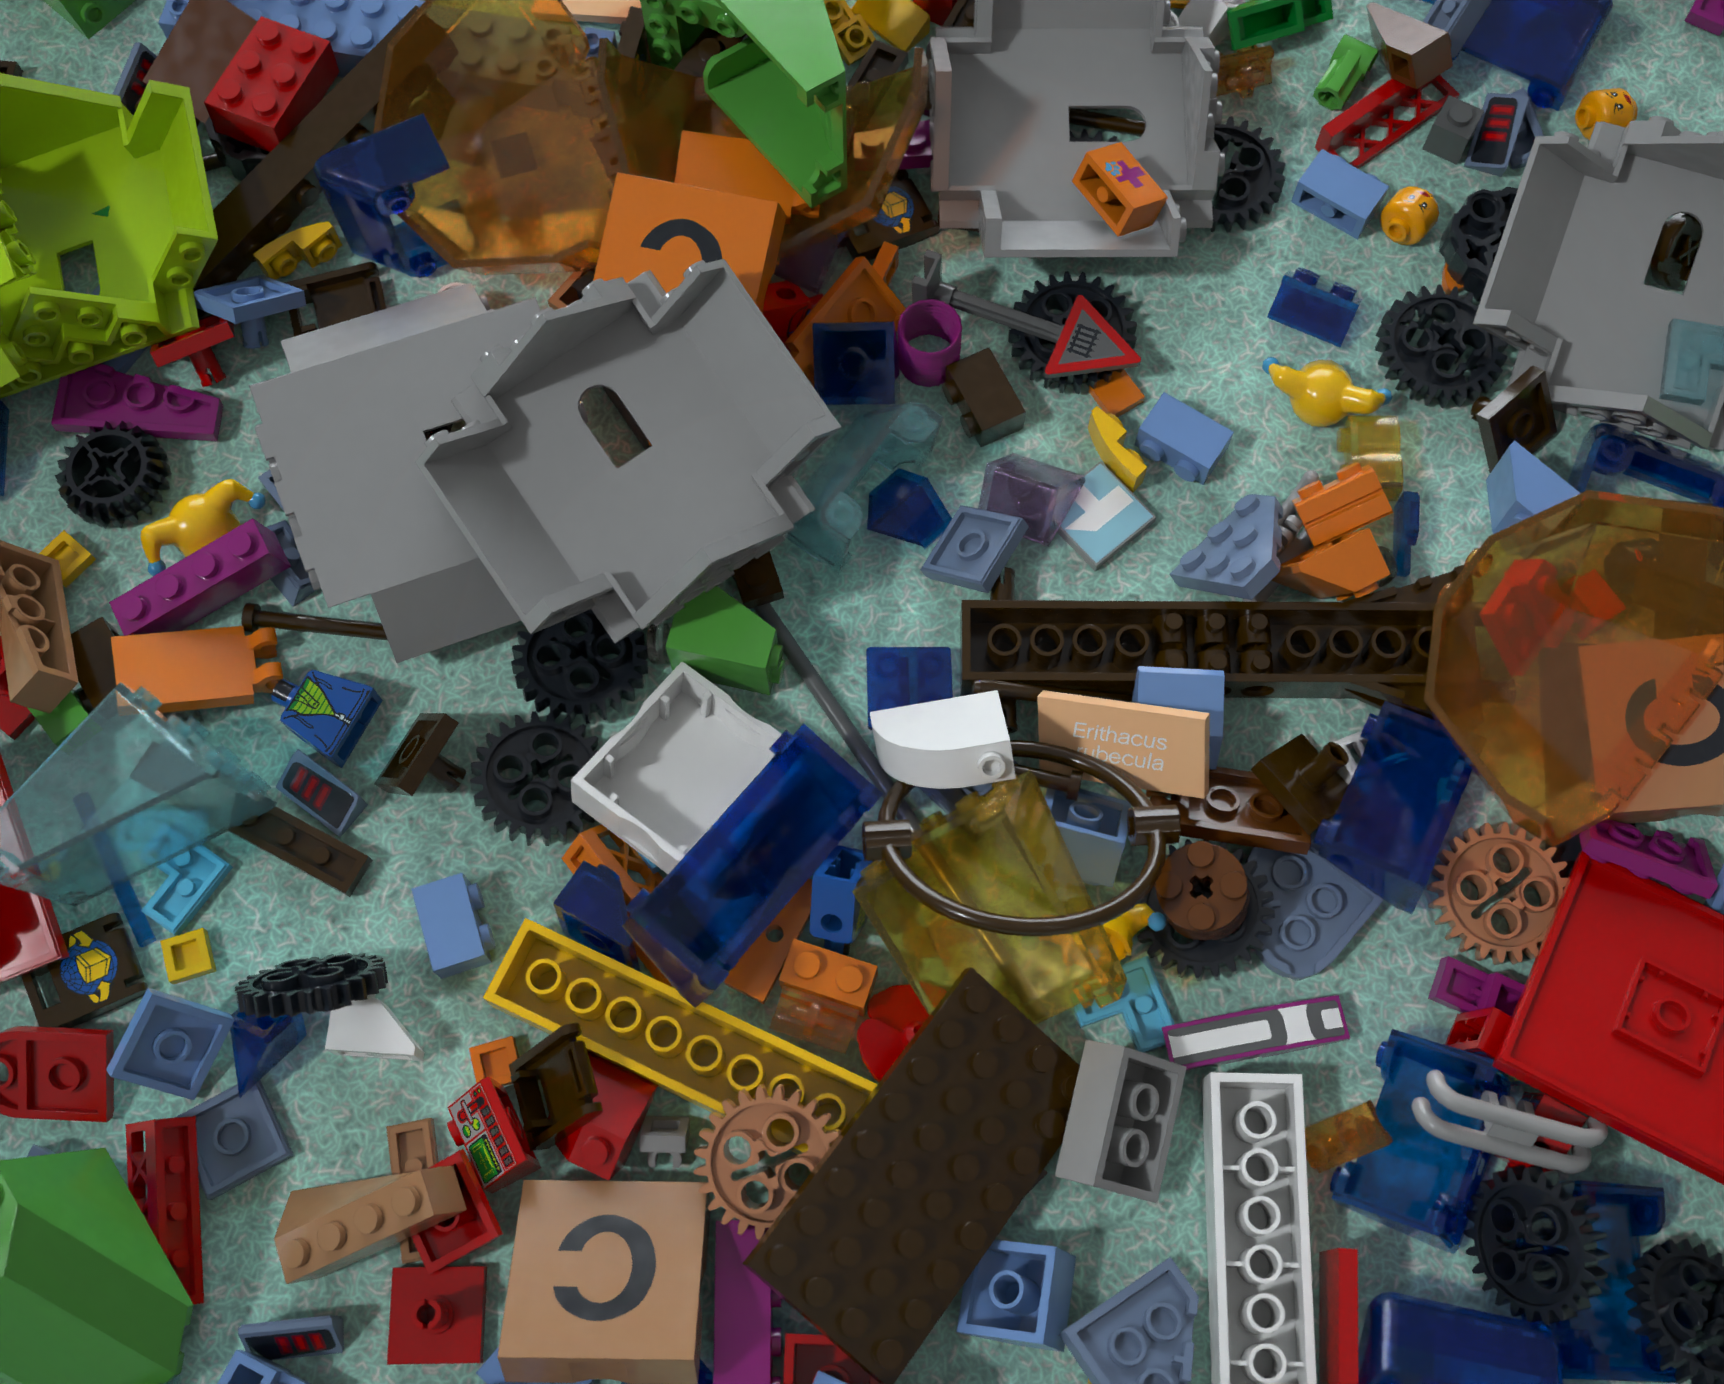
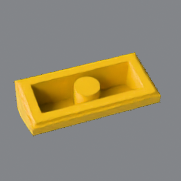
(896, 21)

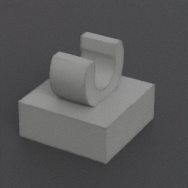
(664, 1135)

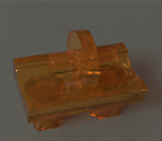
(1245, 70)
(814, 1019)
(1344, 1137)

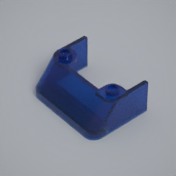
(374, 181)
(1617, 451)
(1443, 1343)

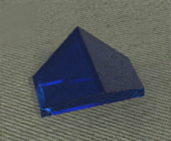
(907, 509)
(262, 1044)

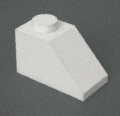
(1210, 16)
(370, 1031)

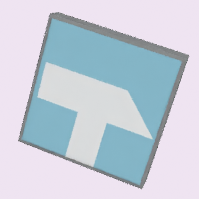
(1103, 517)

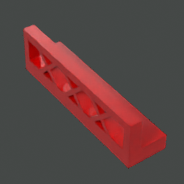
(1370, 112)
(172, 1191)

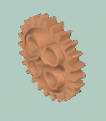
(1474, 863)
(754, 1122)

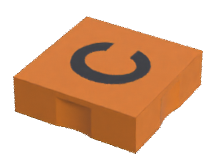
(675, 225)

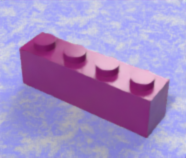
(202, 581)
(742, 1313)

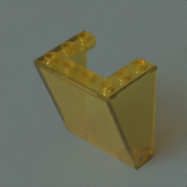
(1007, 860)

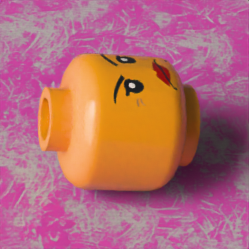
(1607, 106)
(1411, 214)

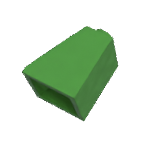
(726, 643)

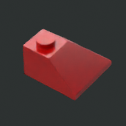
(608, 1139)

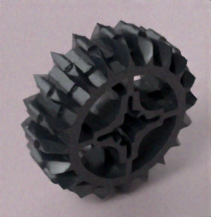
(127, 455)

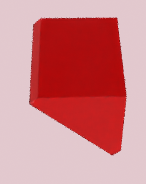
(464, 1232)

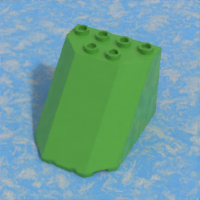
(83, 1278)

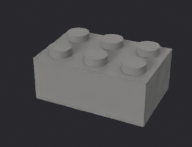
(1121, 1120)

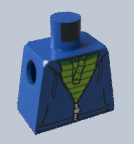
(327, 712)
(834, 908)

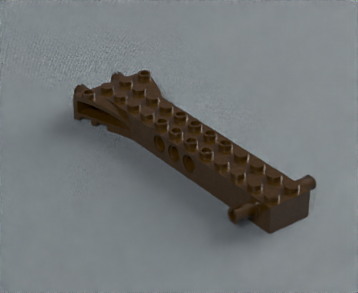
(1336, 650)

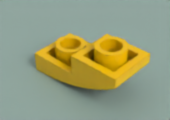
(850, 31)
(310, 243)
(1108, 438)

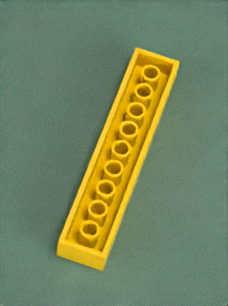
(660, 1034)

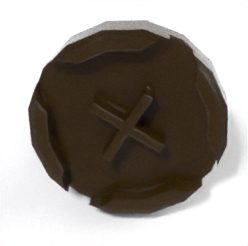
(1676, 250)

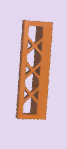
(591, 849)

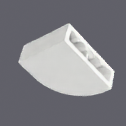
(945, 742)

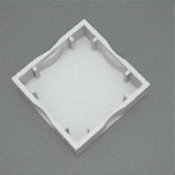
(674, 767)

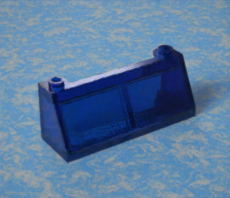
(749, 864)

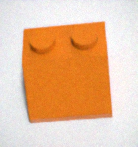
(1337, 568)

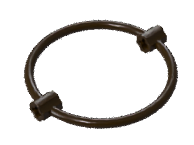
(1147, 825)

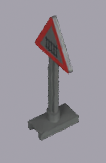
(1082, 343)

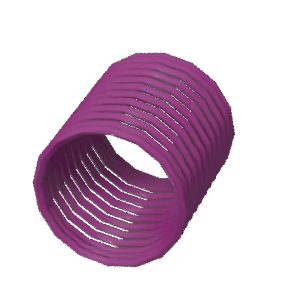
(934, 319)

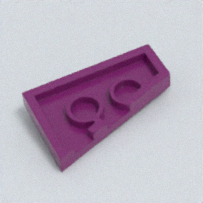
(1657, 857)

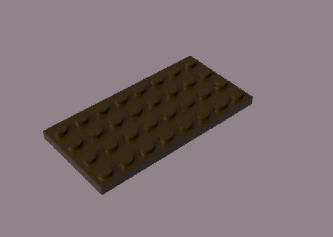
(921, 1179)

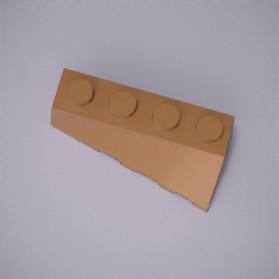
(35, 629)
(354, 1219)

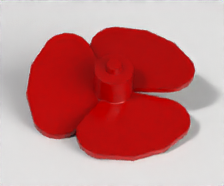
(893, 1022)

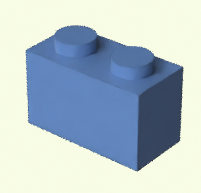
(1339, 193)
(1183, 439)
(453, 925)

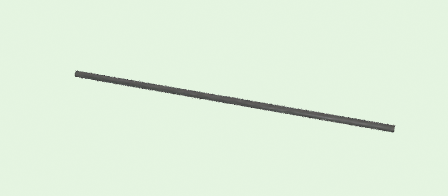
(807, 673)

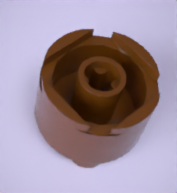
(1203, 866)

